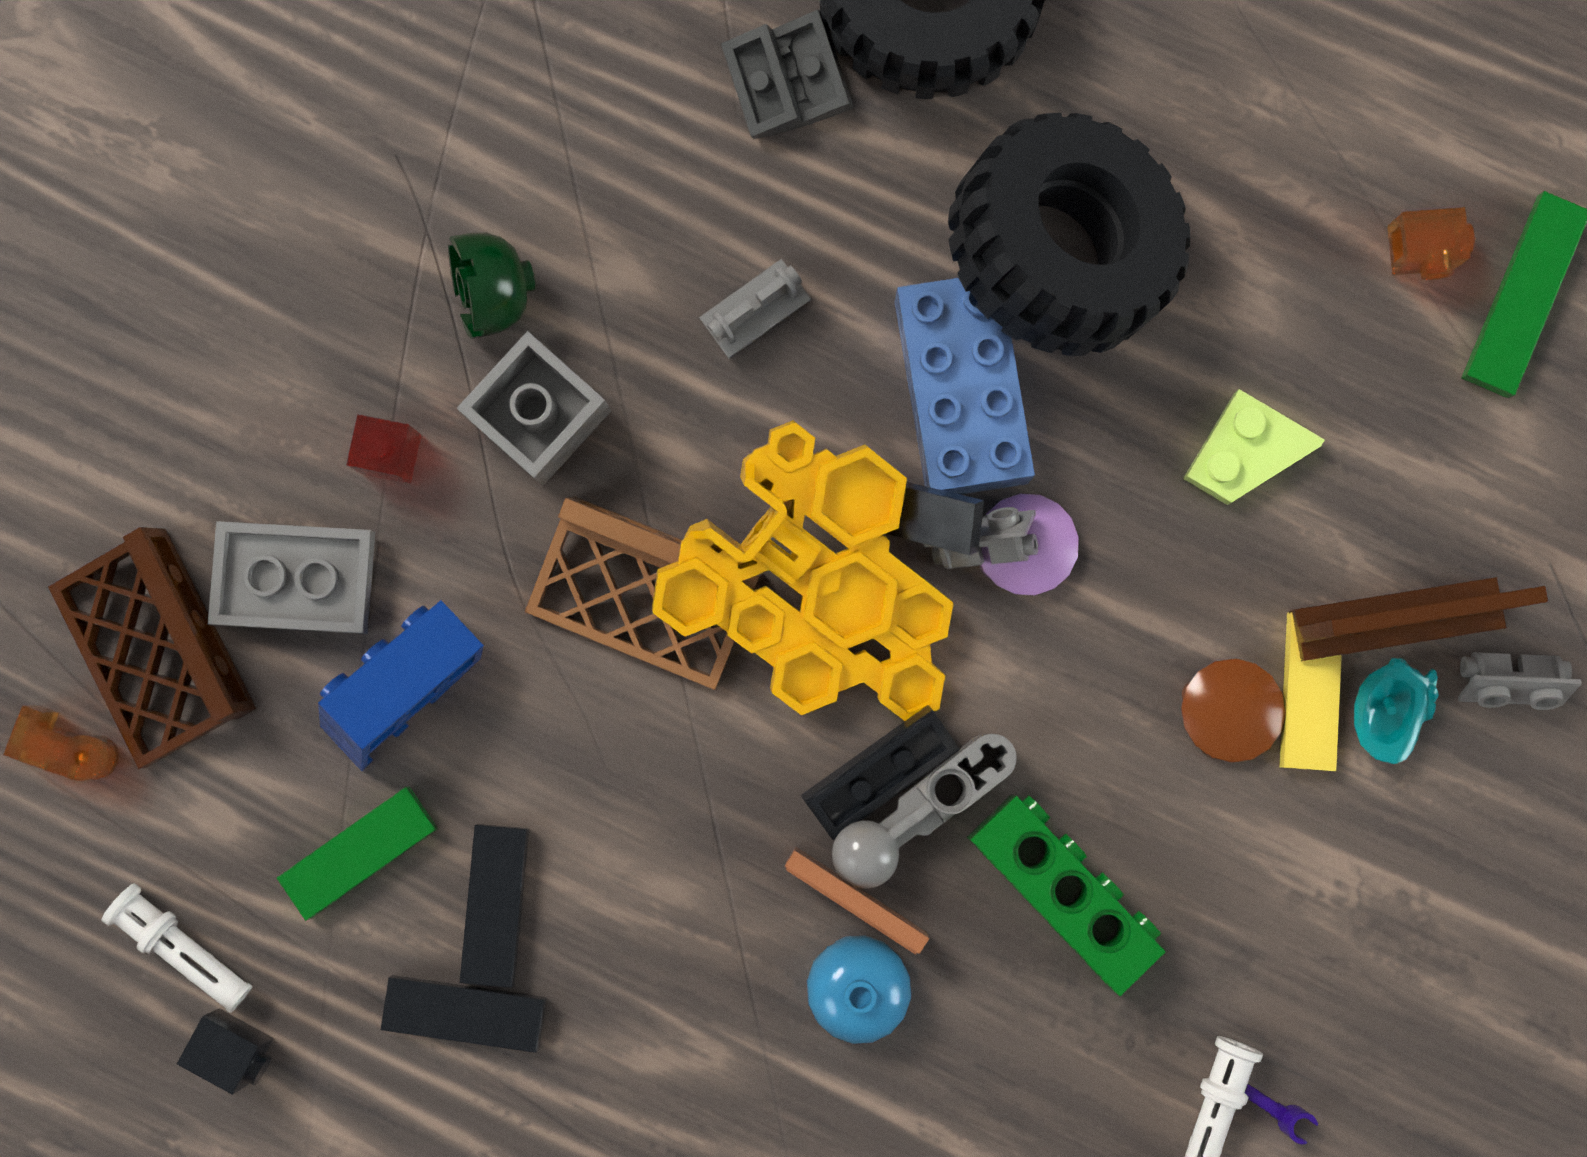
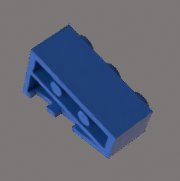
(397, 681)

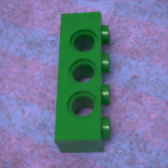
(1117, 961)

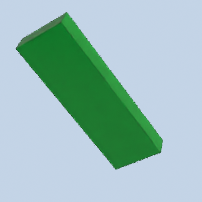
(357, 853)

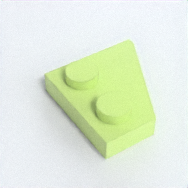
(1248, 449)

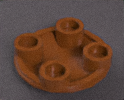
(1233, 710)

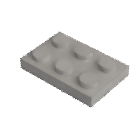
(291, 577)

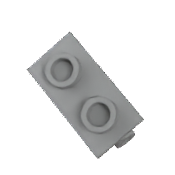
(755, 308)
(1005, 536)
(1541, 680)

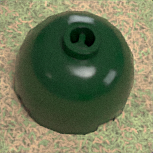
(489, 282)

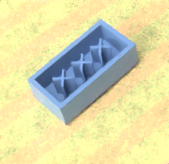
(962, 391)

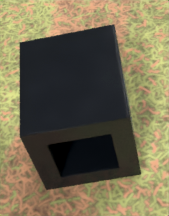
(226, 1052)

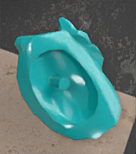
(1393, 708)

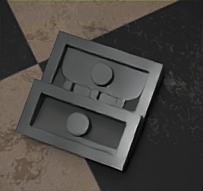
(787, 75)

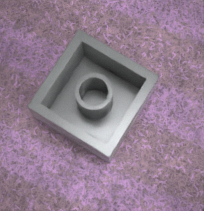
(535, 408)

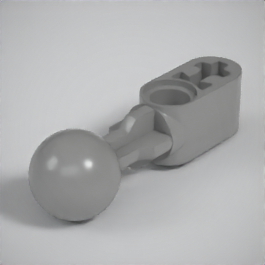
(868, 851)

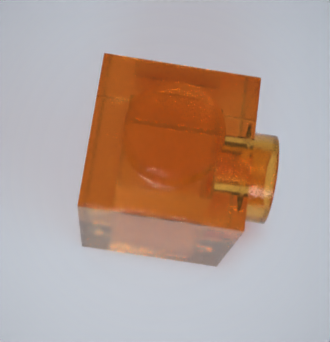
(1430, 242)

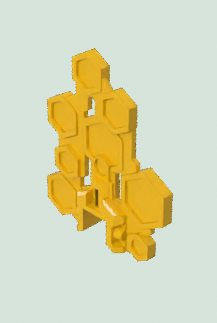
(844, 594)

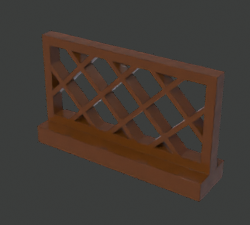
(181, 616)
(1407, 617)

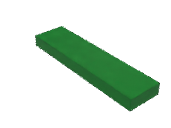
(1526, 295)

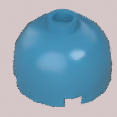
(858, 989)

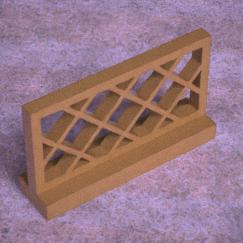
(646, 546)

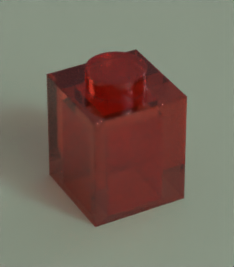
(384, 449)

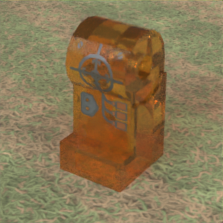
(58, 750)

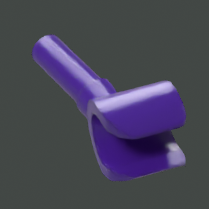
(1286, 1116)

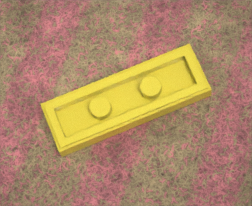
(1311, 708)

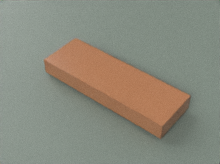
(857, 901)

